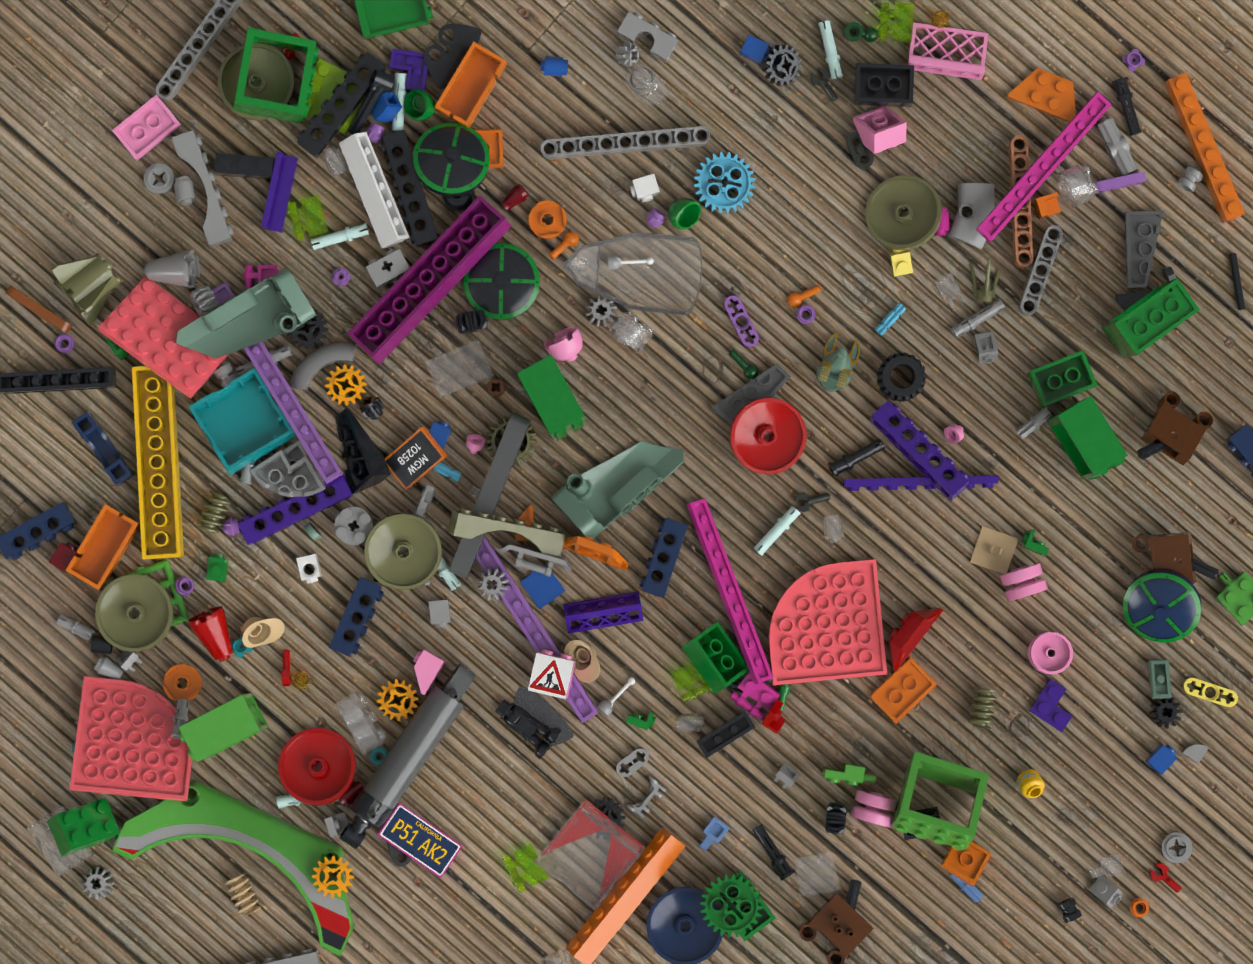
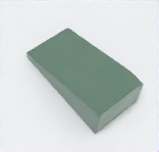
(1159, 679)

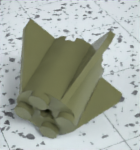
(86, 284)

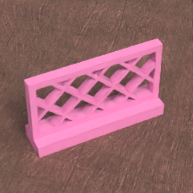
(948, 67)

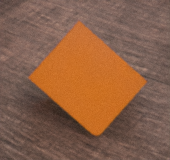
(1047, 205)

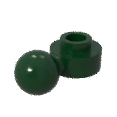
(870, 34)

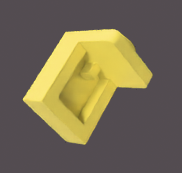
(900, 262)

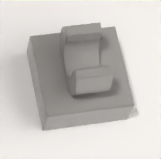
(126, 660)
(787, 775)

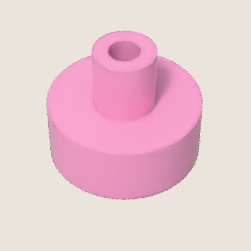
(954, 433)
(475, 443)

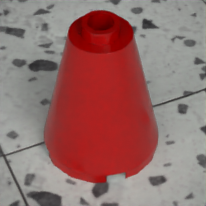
(213, 632)

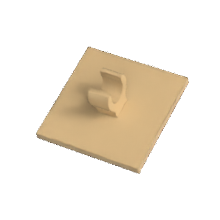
(994, 550)

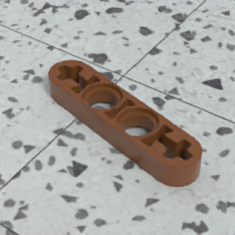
(38, 309)

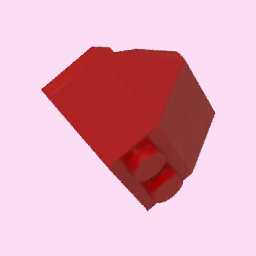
(910, 633)

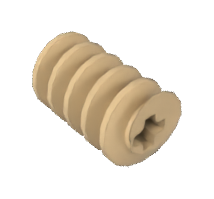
(242, 895)

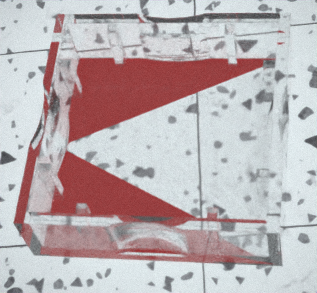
(589, 854)

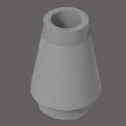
(108, 668)

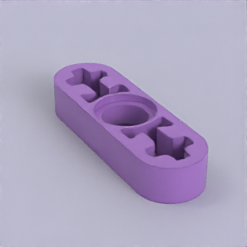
(1120, 182)
(730, 311)

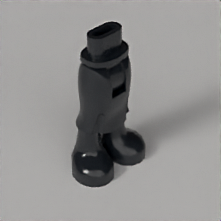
(526, 726)

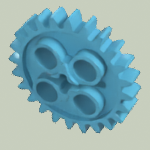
(722, 200)

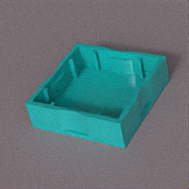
(242, 421)

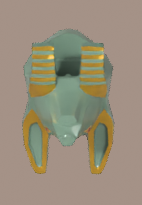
(837, 365)

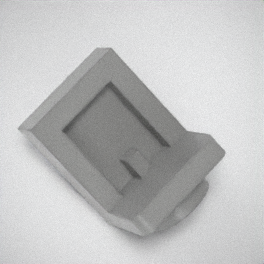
(1106, 891)

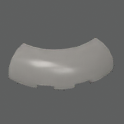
(319, 359)

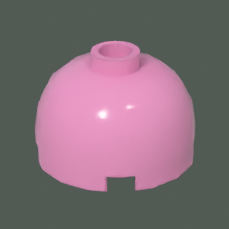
(565, 344)

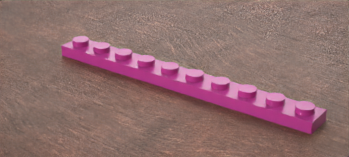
(1043, 167)
(729, 591)

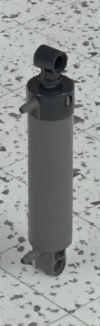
(407, 756)

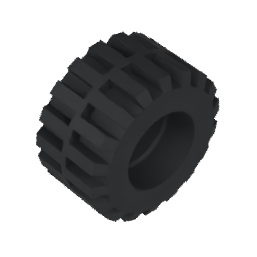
(915, 368)

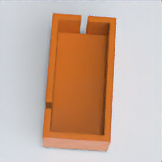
(471, 85)
(103, 547)

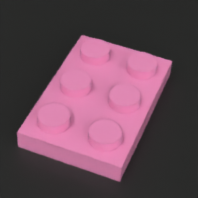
(146, 127)

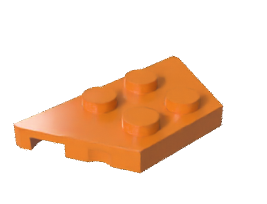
(1047, 94)
(600, 552)

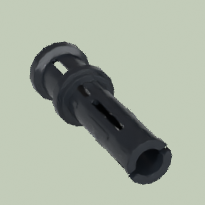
(1121, 97)
(848, 461)
(778, 860)

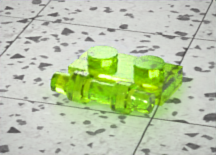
(902, 24)
(314, 217)
(686, 677)
(533, 872)

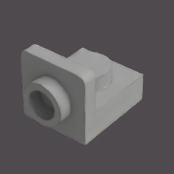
(986, 347)
(336, 824)

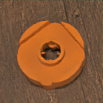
(554, 211)
(172, 678)

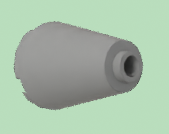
(175, 269)

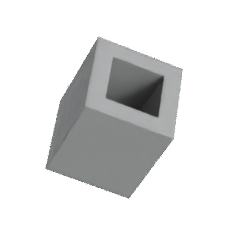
(439, 613)

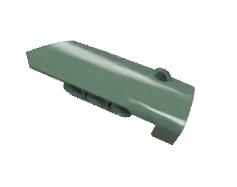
(249, 317)
(616, 486)

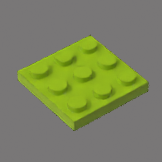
(325, 80)

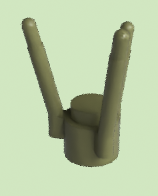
(985, 292)

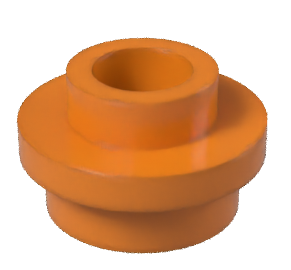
(1145, 907)

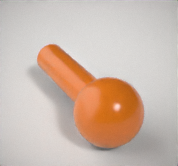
(570, 239)
(795, 299)

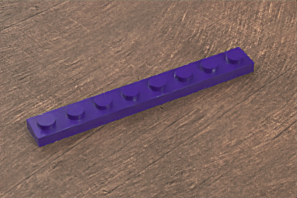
(911, 483)

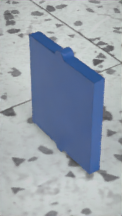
(542, 588)

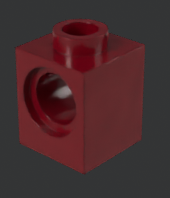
(63, 556)

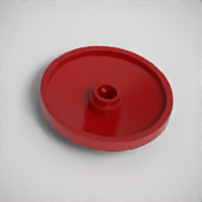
(768, 435)
(317, 766)

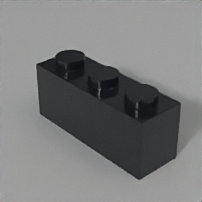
(244, 166)
(725, 734)

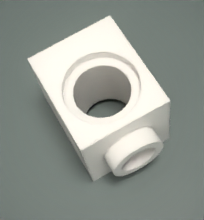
(310, 559)

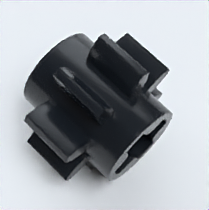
(371, 407)

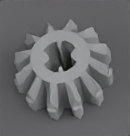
(203, 300)
(597, 316)
(491, 577)
(104, 881)

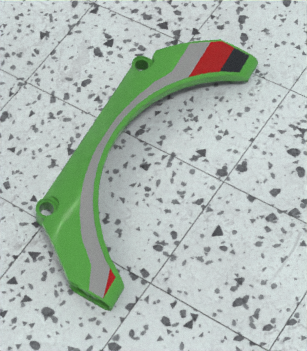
(225, 818)

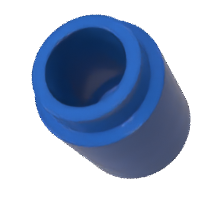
(554, 66)

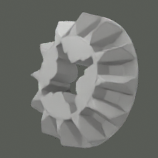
(158, 169)
(1183, 853)

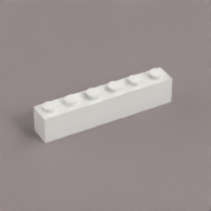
(374, 190)

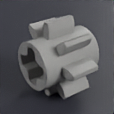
(627, 54)

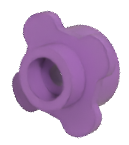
(1139, 61)

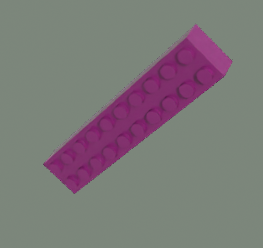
(429, 279)

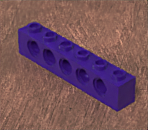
(907, 447)
(248, 523)

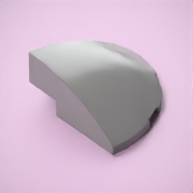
(290, 473)

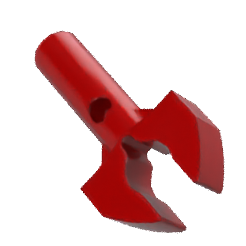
(285, 674)
(1166, 878)

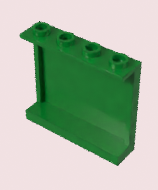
(391, 16)

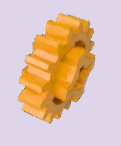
(343, 393)
(401, 708)
(326, 870)

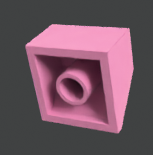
(880, 129)
(427, 669)

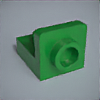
(1036, 546)
(217, 568)
(637, 720)

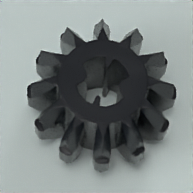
(471, 321)
(1167, 704)
(836, 818)

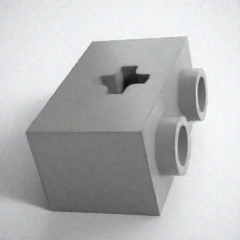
(383, 277)

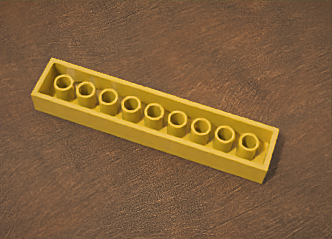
(157, 465)

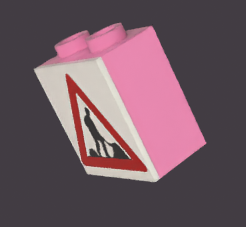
(552, 674)

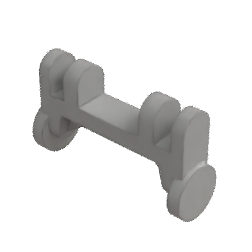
(654, 786)

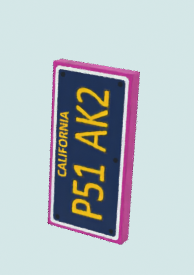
(419, 840)

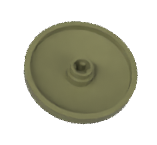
(268, 77)
(903, 212)
(403, 551)
(134, 613)

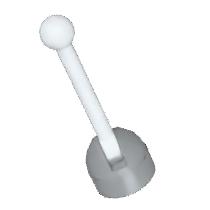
(614, 261)
(607, 706)

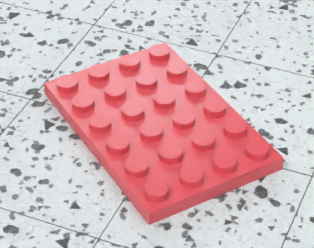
(147, 329)

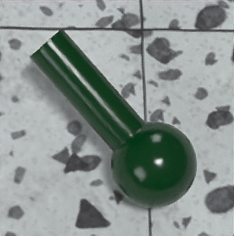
(750, 371)

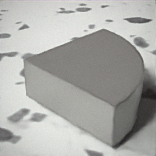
(1195, 752)

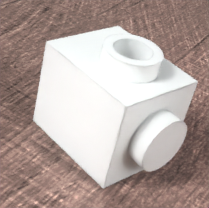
(645, 188)

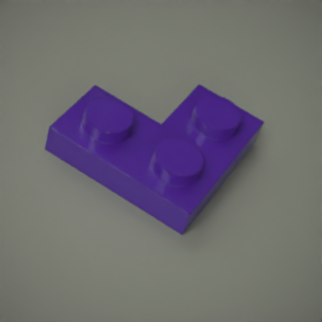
(414, 64)
(1046, 708)

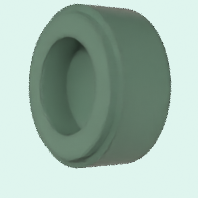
(312, 531)

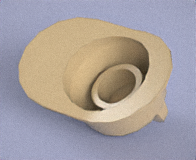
(261, 631)
(587, 665)

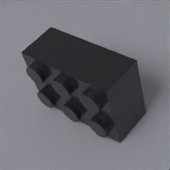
(883, 85)

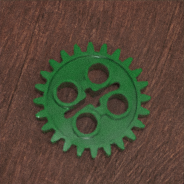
(717, 916)

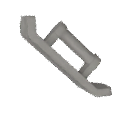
(522, 549)

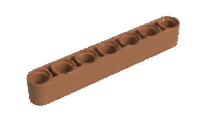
(1025, 211)

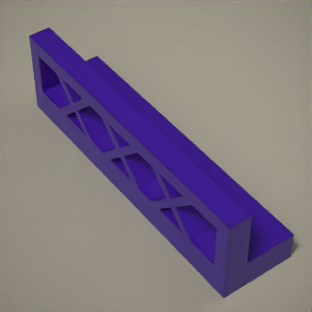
(279, 192)
(603, 608)

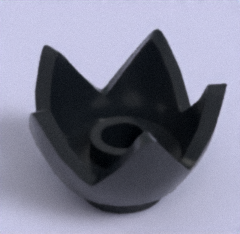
(461, 203)

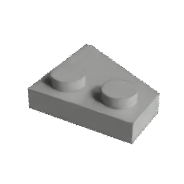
(426, 498)

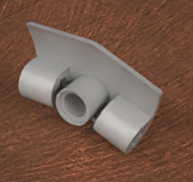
(980, 201)

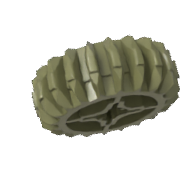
(501, 427)

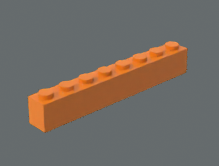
(1204, 148)
(625, 897)

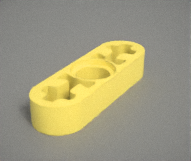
(1225, 691)

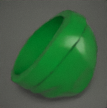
(419, 105)
(684, 213)

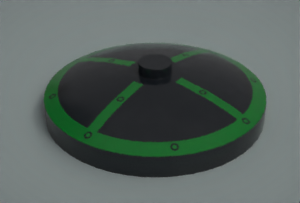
(451, 159)
(503, 282)

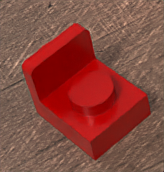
(773, 720)

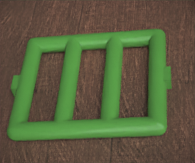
(170, 582)

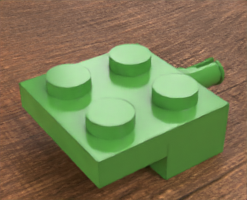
(1237, 596)
(850, 773)

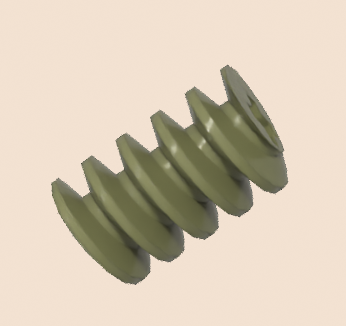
(214, 512)
(982, 707)

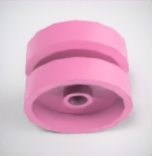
(1023, 582)
(1039, 649)
(874, 808)

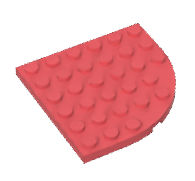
(828, 626)
(128, 743)

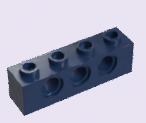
(65, 523)
(678, 531)
(339, 642)

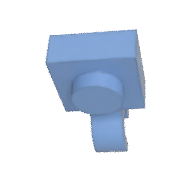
(715, 831)

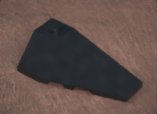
(363, 459)

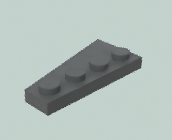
(1140, 244)
(762, 386)

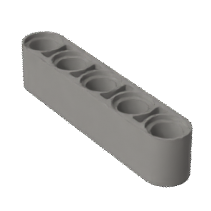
(1044, 262)

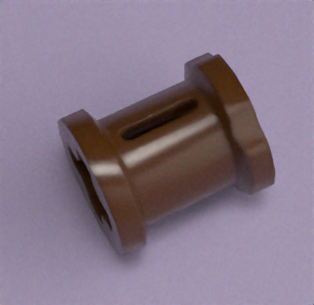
(496, 382)

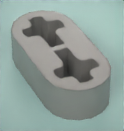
(635, 766)

